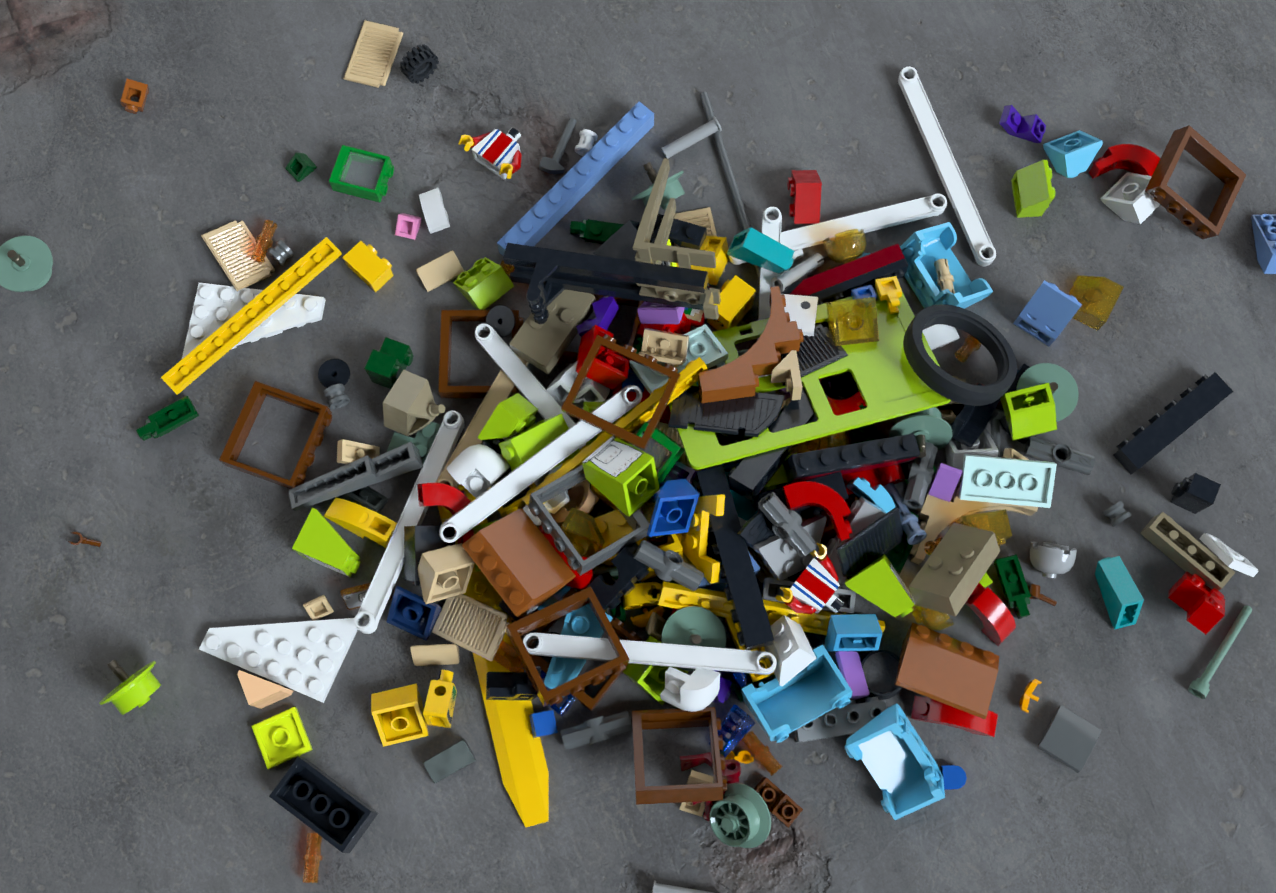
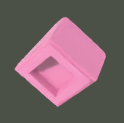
(407, 226)

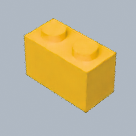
(368, 265)

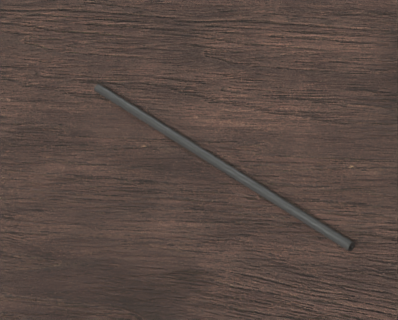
(727, 169)

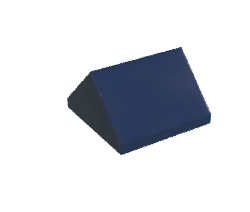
(412, 614)

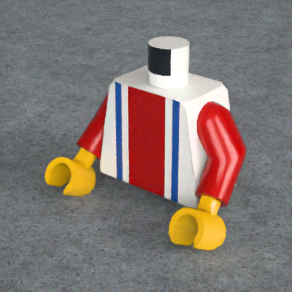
(496, 151)
(814, 586)

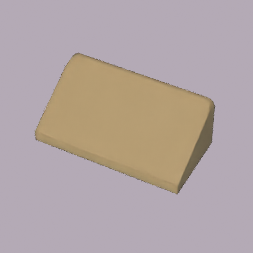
(439, 271)
(435, 654)

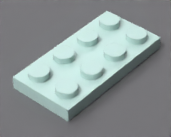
(701, 344)
(1007, 481)

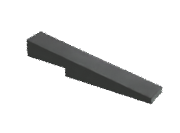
(356, 476)

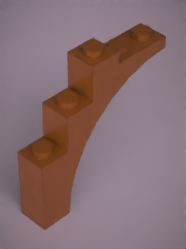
(740, 376)

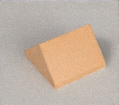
(260, 691)

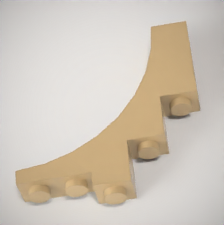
(941, 513)

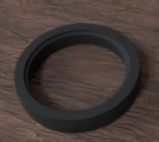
(941, 381)

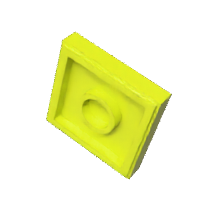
(281, 737)

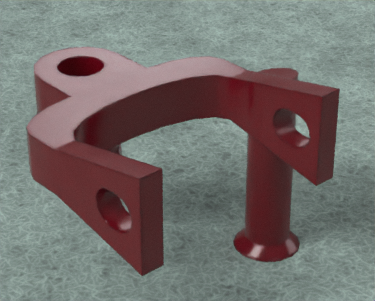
(732, 772)

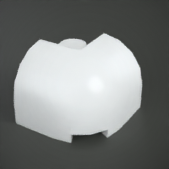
(589, 391)
(478, 468)
(690, 691)

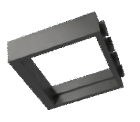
(562, 543)

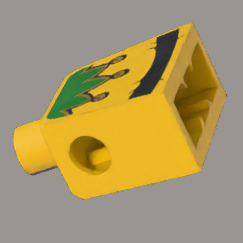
(439, 709)

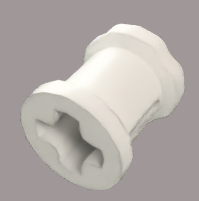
(586, 141)

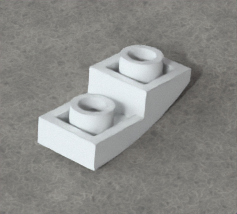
(434, 210)
(940, 335)

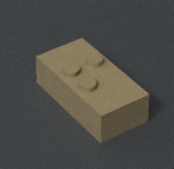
(546, 343)
(954, 569)

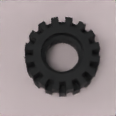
(419, 63)

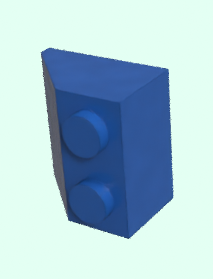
(673, 508)

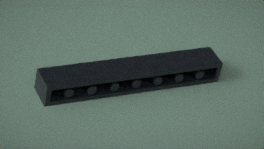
(735, 563)

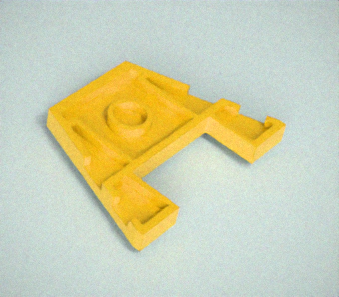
(695, 540)

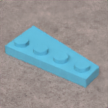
(577, 623)

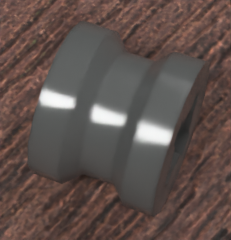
(280, 252)
(336, 396)
(1117, 513)

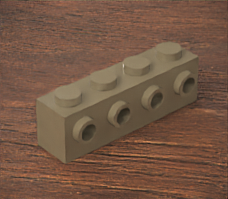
(1186, 551)

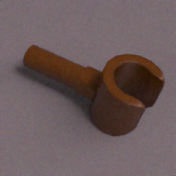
(84, 540)
(1035, 594)

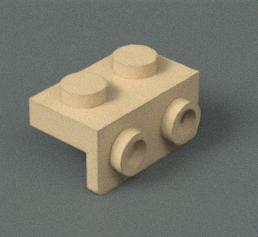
(665, 346)

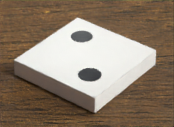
(803, 311)

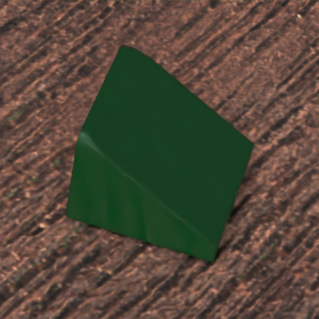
(300, 166)

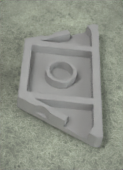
(782, 557)

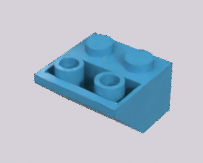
(853, 633)

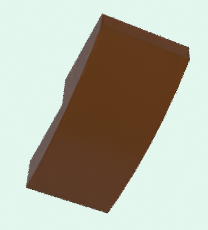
(778, 803)

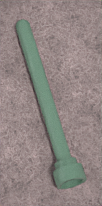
(1200, 687)

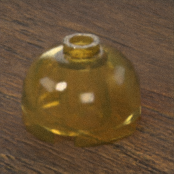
(846, 246)
(932, 619)

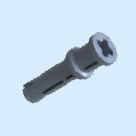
(908, 520)

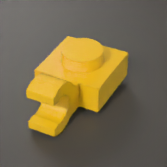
(889, 290)

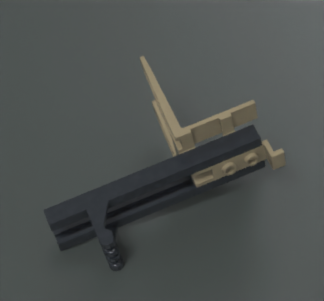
(642, 280)

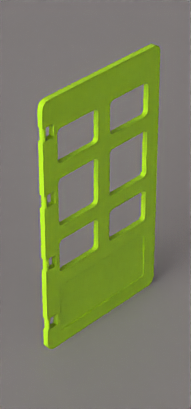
(878, 368)

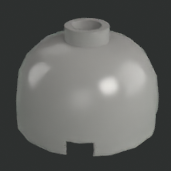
(1052, 558)

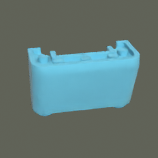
(922, 251)
(800, 700)
(897, 762)

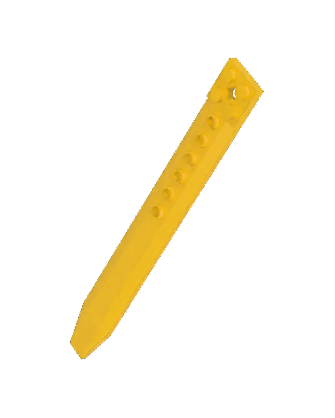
(517, 752)

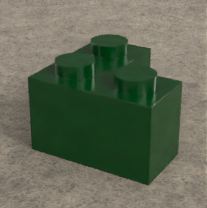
(388, 363)

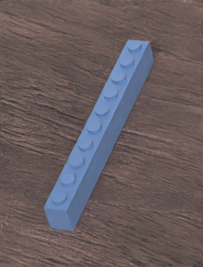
(580, 179)

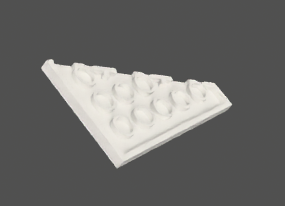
(218, 303)
(292, 653)

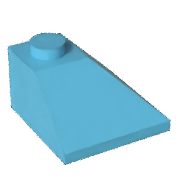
(1072, 153)

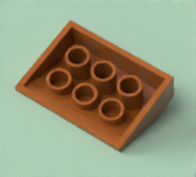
(519, 562)
(947, 670)

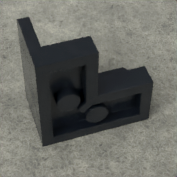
(972, 422)
(510, 686)

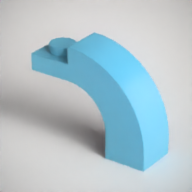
(876, 494)

